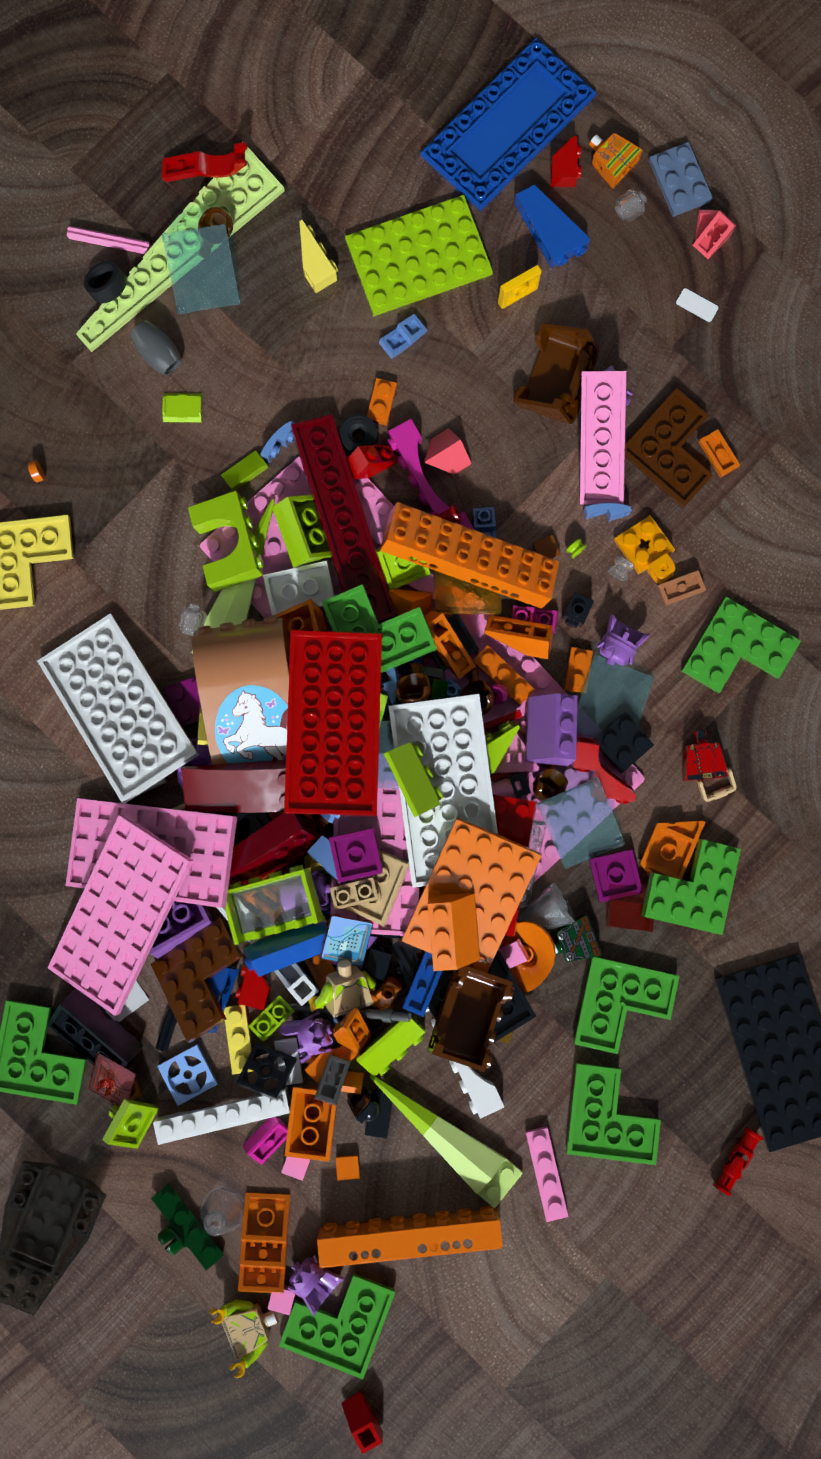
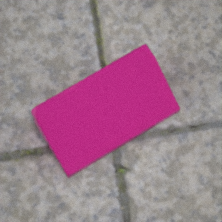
(266, 1139)

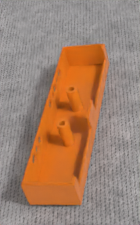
(469, 555)
(402, 1236)

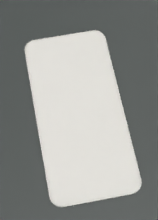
(697, 305)

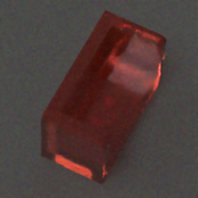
(627, 916)

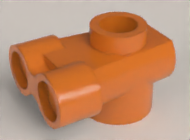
(386, 993)

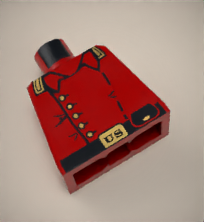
(703, 759)

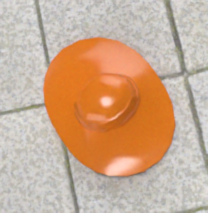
(541, 953)

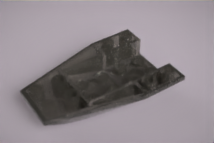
(43, 1231)

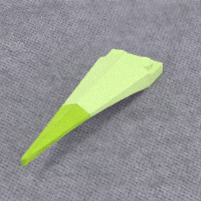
(235, 601)
(478, 1165)

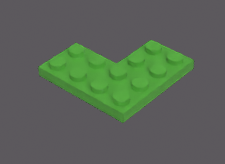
(737, 635)
(402, 637)
(703, 899)
(612, 991)
(25, 1064)
(597, 1127)
(345, 1339)

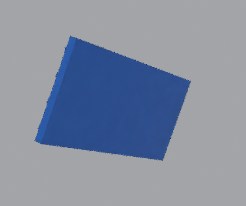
(508, 124)

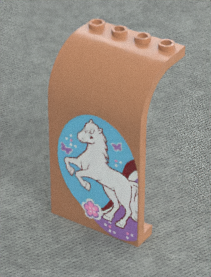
(243, 689)

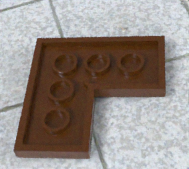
(659, 451)
(185, 977)

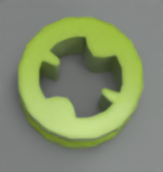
(576, 548)

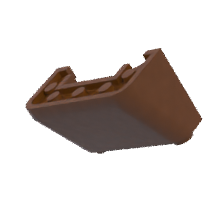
(557, 374)

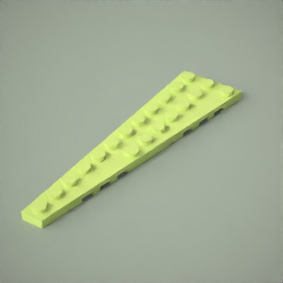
(240, 195)

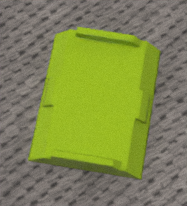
(182, 407)

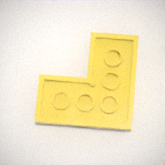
(29, 543)

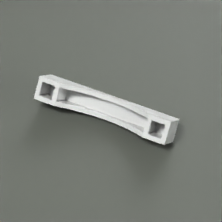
(293, 977)
(482, 1092)
(215, 1118)

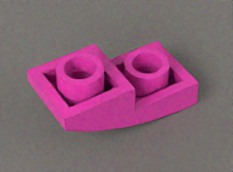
(530, 614)

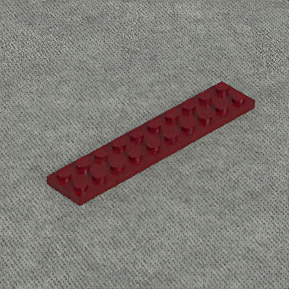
(341, 512)

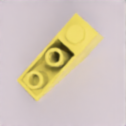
(316, 266)

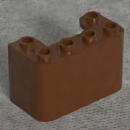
(469, 1017)

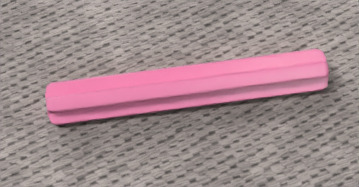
(108, 240)

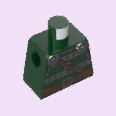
(577, 940)

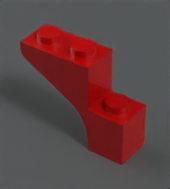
(588, 759)

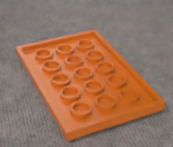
(481, 864)

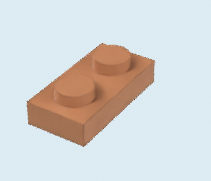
(681, 588)

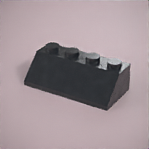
(93, 1030)

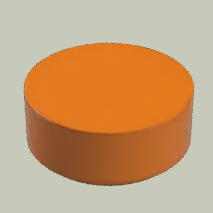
(36, 471)

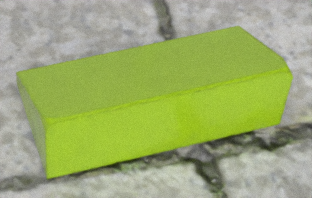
(244, 471)

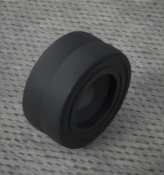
(354, 423)

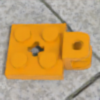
(651, 559)

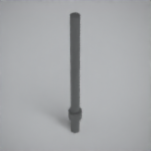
(385, 1015)

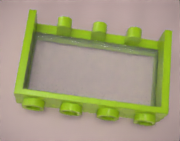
(272, 904)

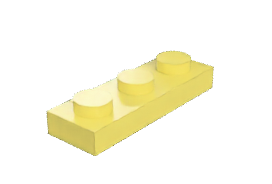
(238, 1036)

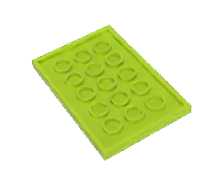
(418, 255)

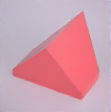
(712, 231)
(447, 453)

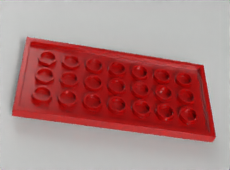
(333, 723)

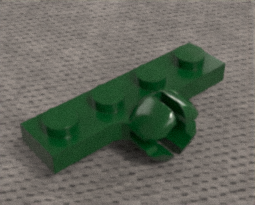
(184, 1228)

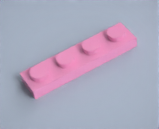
(546, 1174)

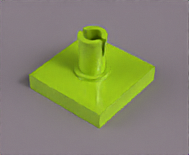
(400, 571)
(129, 1123)

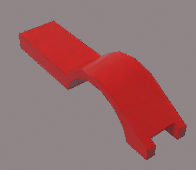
(200, 164)

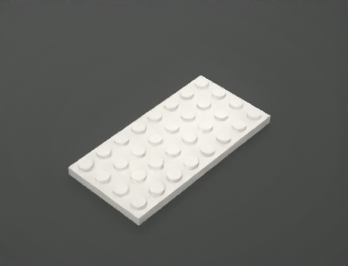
(117, 708)
(456, 752)

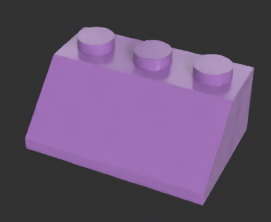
(551, 729)
(180, 924)

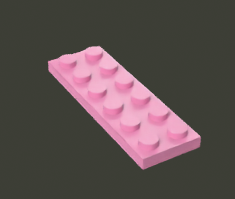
(603, 437)

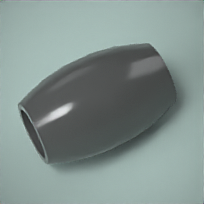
(156, 348)

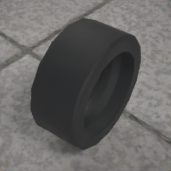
(98, 274)

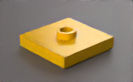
(519, 287)

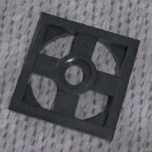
(258, 1087)

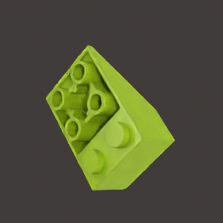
(499, 743)

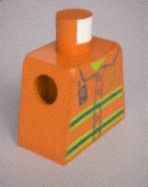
(614, 157)

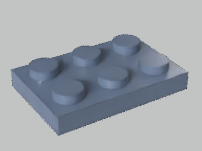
(680, 179)

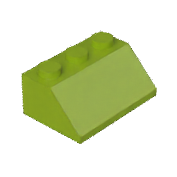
(301, 530)
(414, 778)
(390, 1045)

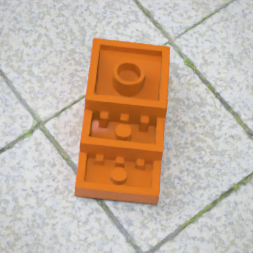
(264, 1243)

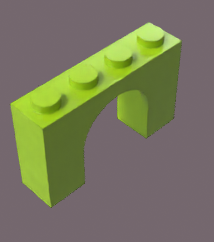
(244, 561)

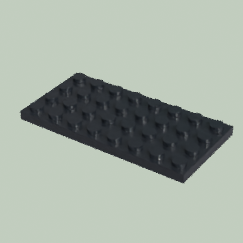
(778, 1046)

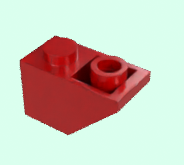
(564, 165)
(370, 460)
(254, 990)
(362, 1422)

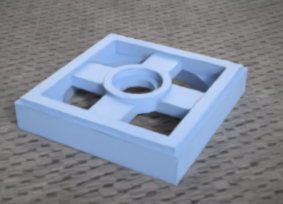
(194, 1051)

